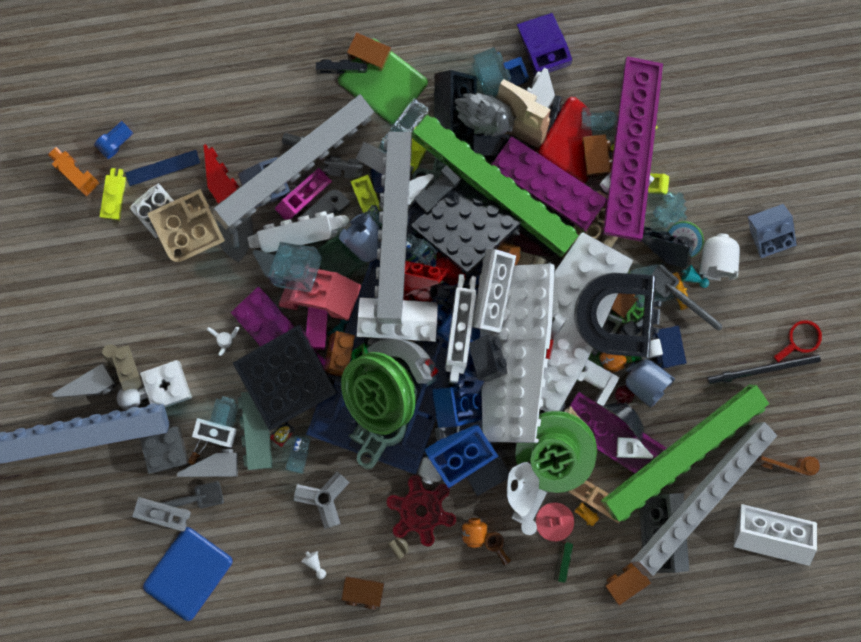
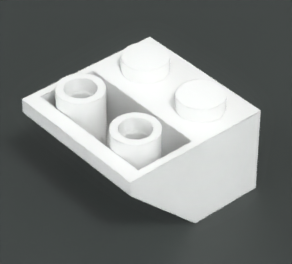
(543, 88)

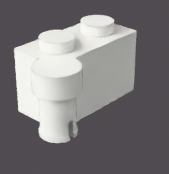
(528, 525)

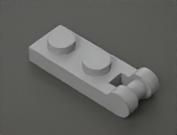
(161, 514)

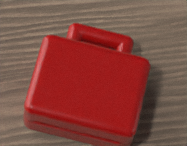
(564, 140)

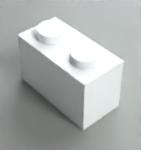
(214, 432)

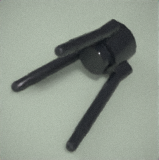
(442, 292)

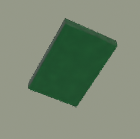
(563, 561)

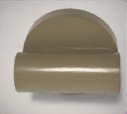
(398, 547)

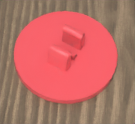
(555, 521)

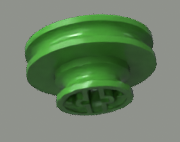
(381, 396)
(563, 437)

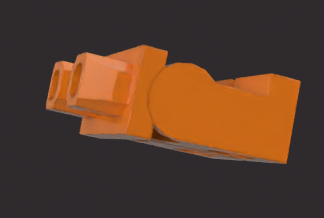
(67, 166)

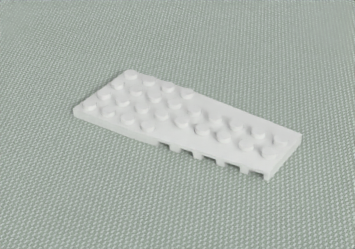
(570, 352)
(514, 399)

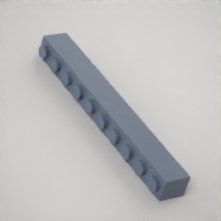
(83, 432)

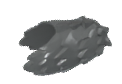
(485, 114)

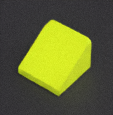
(659, 184)

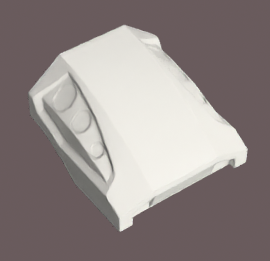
(149, 201)

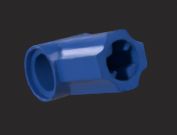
(110, 143)

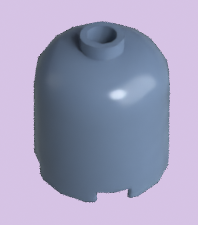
(362, 237)
(648, 381)

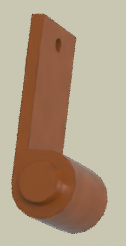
(805, 466)

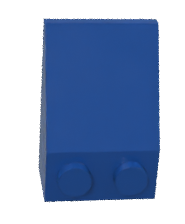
(456, 407)
(461, 454)

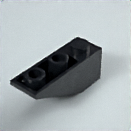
(669, 248)

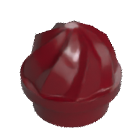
(624, 395)

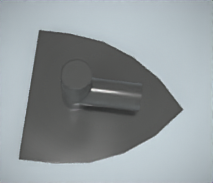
(236, 239)

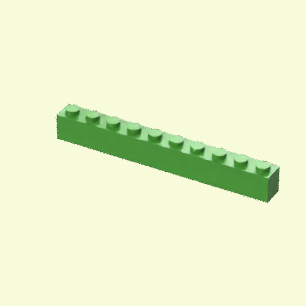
(494, 185)
(685, 452)

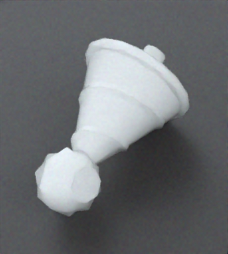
(312, 561)

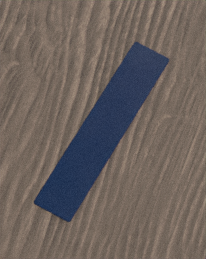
(162, 167)

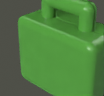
(386, 90)

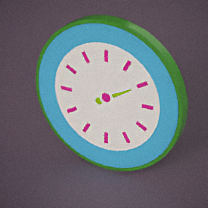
(691, 231)

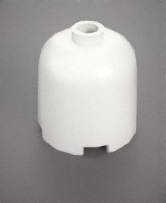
(720, 258)

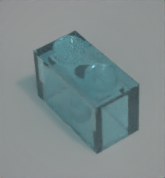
(224, 412)

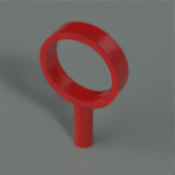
(791, 347)

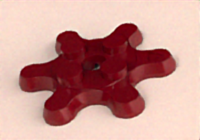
(407, 508)

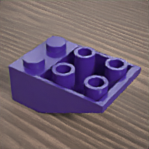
(545, 44)

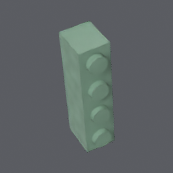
(256, 435)

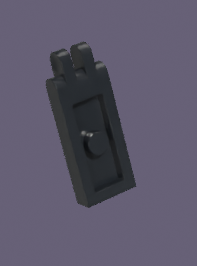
(326, 66)

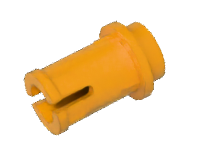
(589, 516)

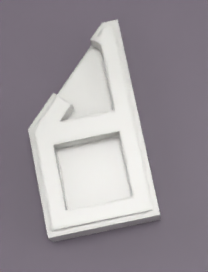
(632, 449)

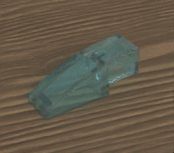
(408, 119)

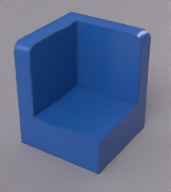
(517, 71)

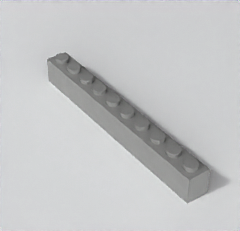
(292, 162)
(394, 228)
(703, 499)

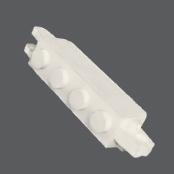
(302, 232)
(460, 329)

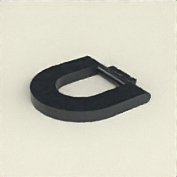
(586, 313)

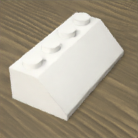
(493, 290)
(418, 321)
(776, 535)

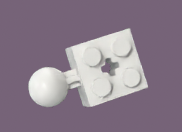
(153, 380)

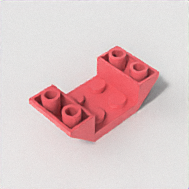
(329, 293)

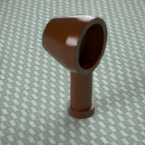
(496, 546)

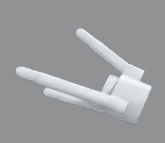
(224, 339)

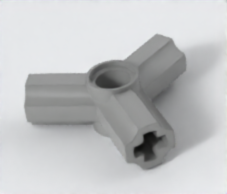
(311, 496)

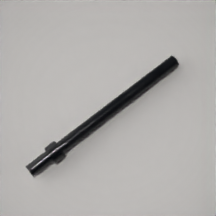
(728, 376)

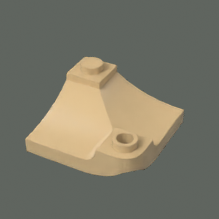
(531, 117)
(186, 226)

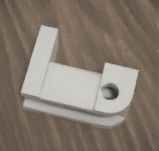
(599, 378)

